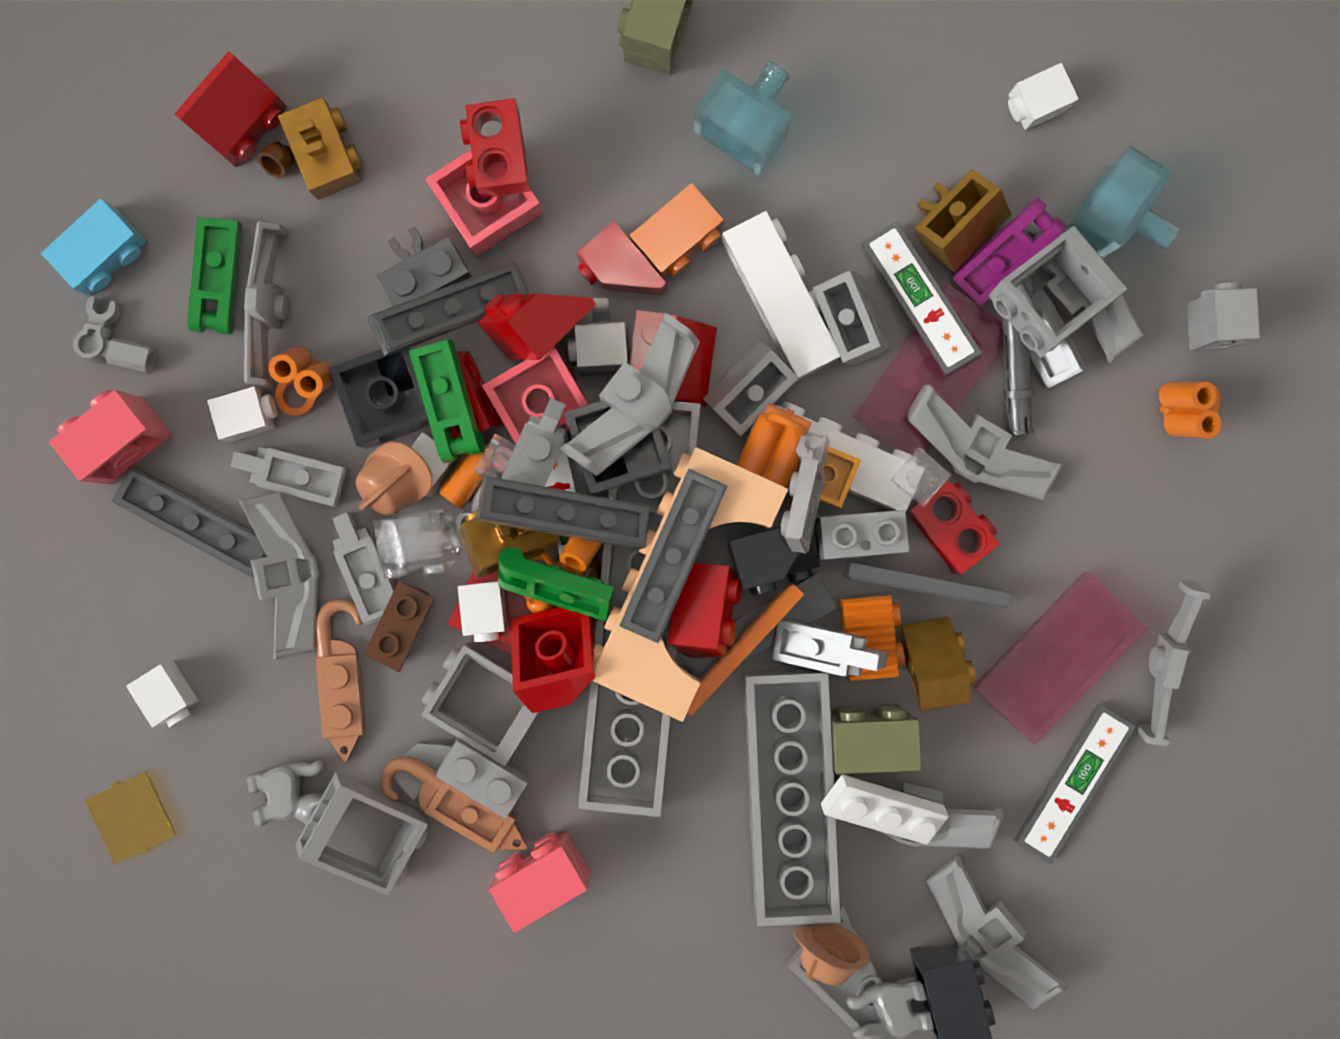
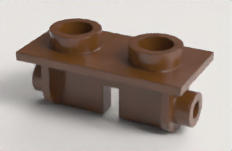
(399, 626)

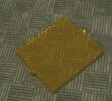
(130, 817)

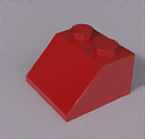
(232, 109)
(532, 323)
(697, 377)
(703, 612)
(551, 657)

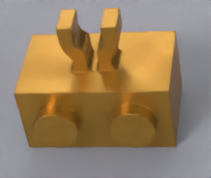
(320, 147)
(961, 219)
(486, 541)
(937, 663)

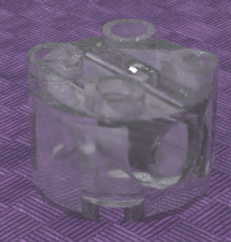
(417, 541)

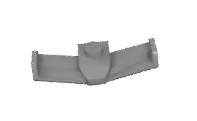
(263, 304)
(1113, 326)
(636, 399)
(979, 448)
(285, 573)
(1168, 661)
(963, 827)
(991, 936)

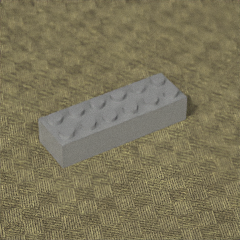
(787, 782)

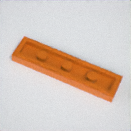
(745, 644)

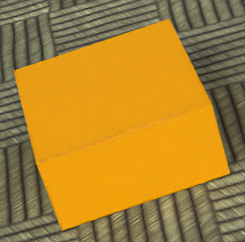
(839, 474)

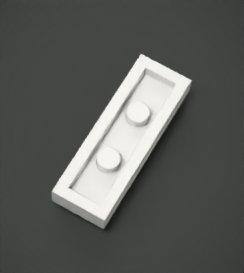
(884, 809)

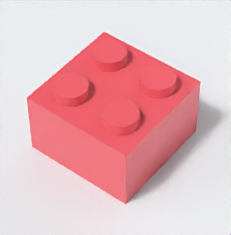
(478, 219)
(530, 386)
(109, 437)
(540, 880)

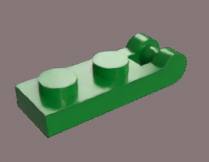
(214, 274)
(446, 400)
(554, 585)

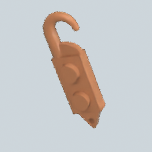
(339, 681)
(455, 808)

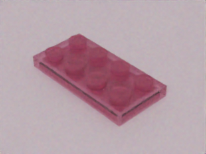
(913, 366)
(1060, 657)

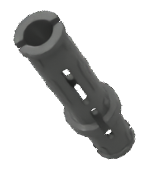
(1017, 382)

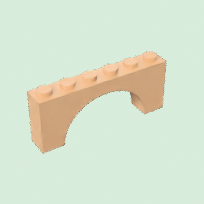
(646, 668)

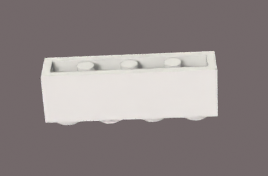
(780, 295)
(876, 466)

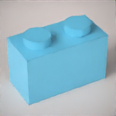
(94, 248)

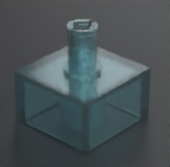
(744, 117)
(1122, 204)

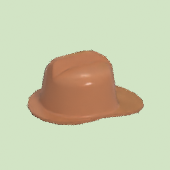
(393, 479)
(830, 952)

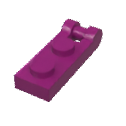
(1007, 251)

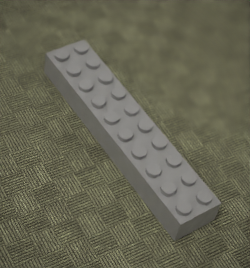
(622, 736)

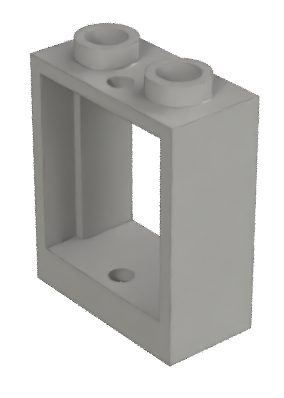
(1082, 267)
(861, 534)
(438, 693)
(325, 818)

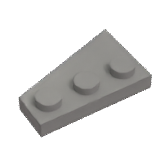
(836, 996)

